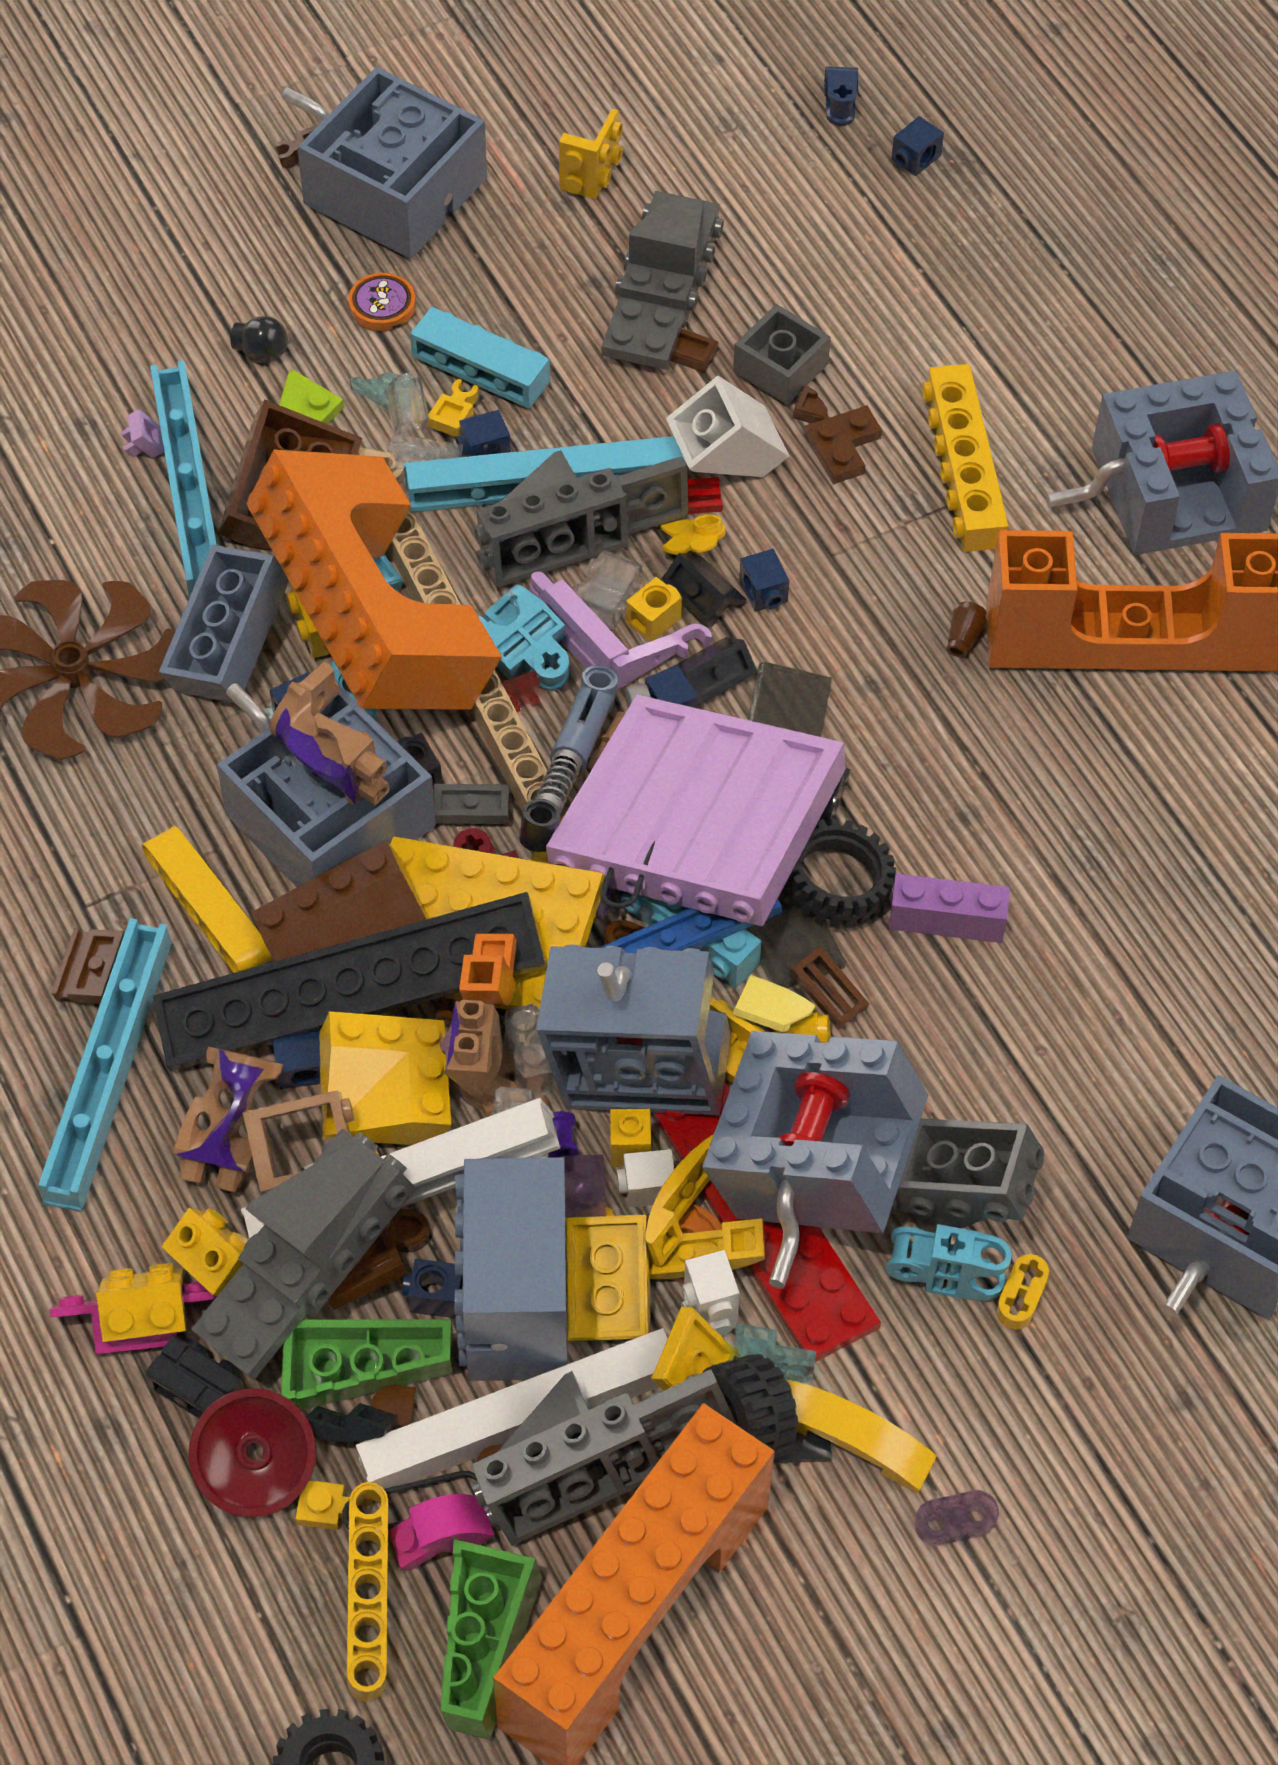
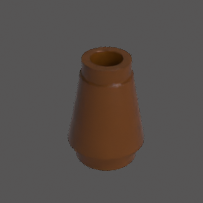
(965, 628)

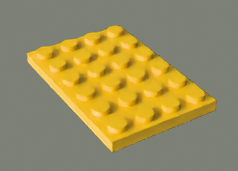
(463, 878)

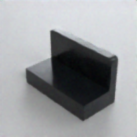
(701, 587)
(718, 667)

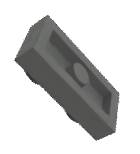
(471, 803)

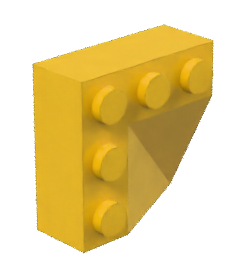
(389, 1073)

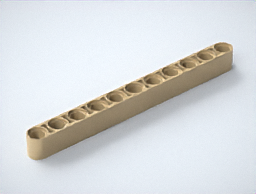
(430, 585)

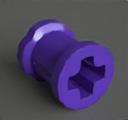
(564, 1124)

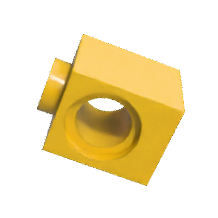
(654, 609)
(629, 1133)

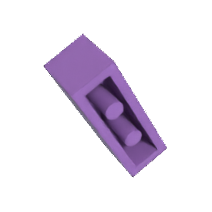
(949, 908)

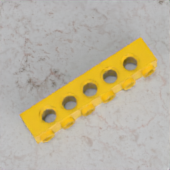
(965, 456)

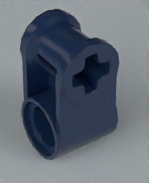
(840, 94)

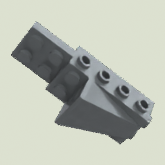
(662, 278)
(556, 509)
(968, 1173)
(308, 1245)
(572, 1443)

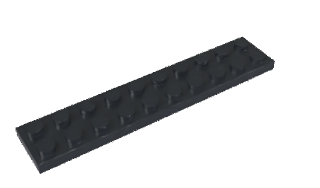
(349, 977)

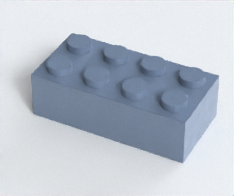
(224, 622)

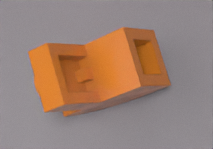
(489, 971)

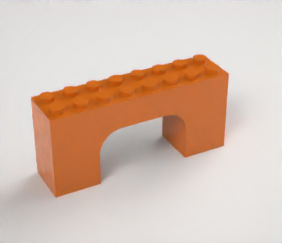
(324, 526)
(1053, 621)
(687, 1512)

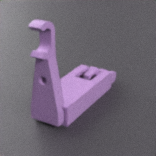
(595, 644)

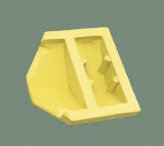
(771, 1005)

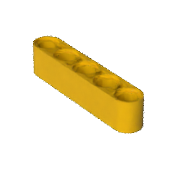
(206, 900)
(367, 1611)

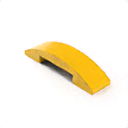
(673, 1200)
(740, 1240)
(863, 1434)

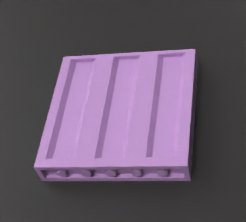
(715, 796)

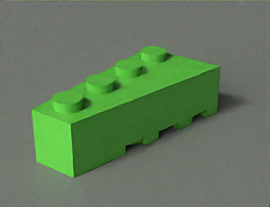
(359, 1357)
(486, 1623)

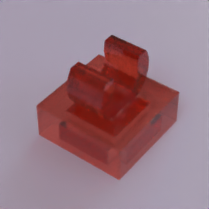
(522, 686)

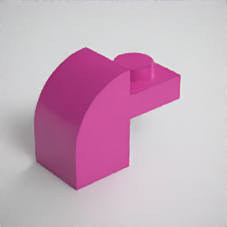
(436, 1525)

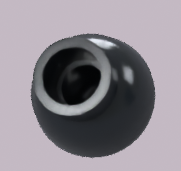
(260, 339)

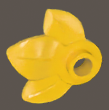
(694, 535)

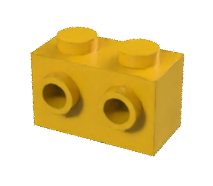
(206, 1248)

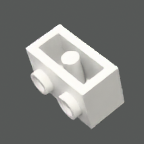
(712, 1290)

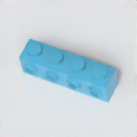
(480, 357)
(731, 957)

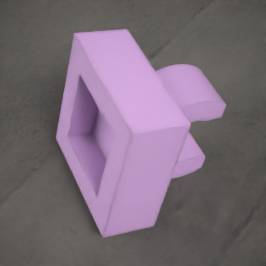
(143, 435)

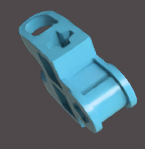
(531, 641)
(937, 1259)

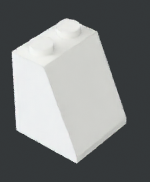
(726, 432)

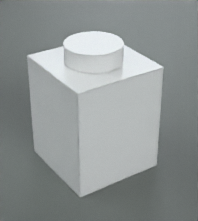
(644, 1176)

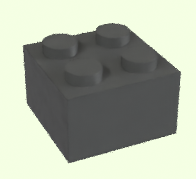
(781, 354)

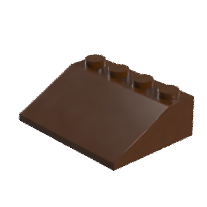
(271, 430)
(342, 905)

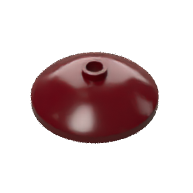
(221, 1457)

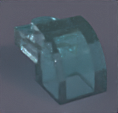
(793, 1362)

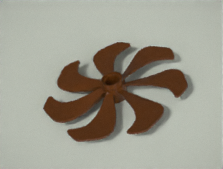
(71, 665)

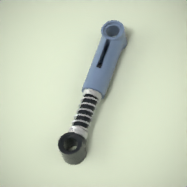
(569, 756)

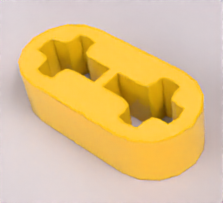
(1030, 1294)

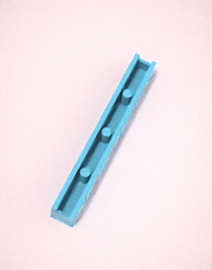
(184, 468)
(493, 476)
(104, 1066)

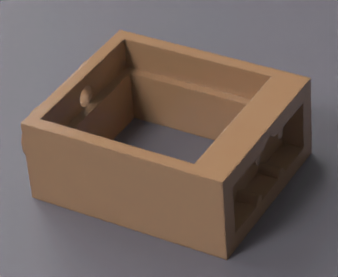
(259, 1138)

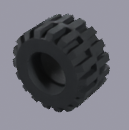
(759, 1400)
(329, 1735)

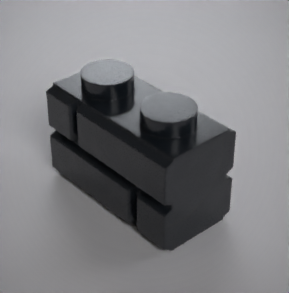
(191, 1377)

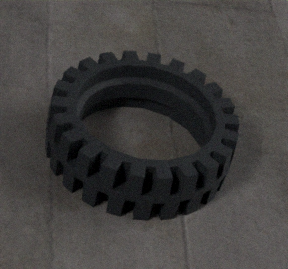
(836, 907)

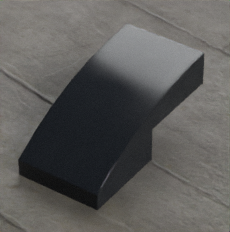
(359, 1425)

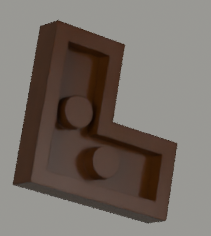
(836, 440)

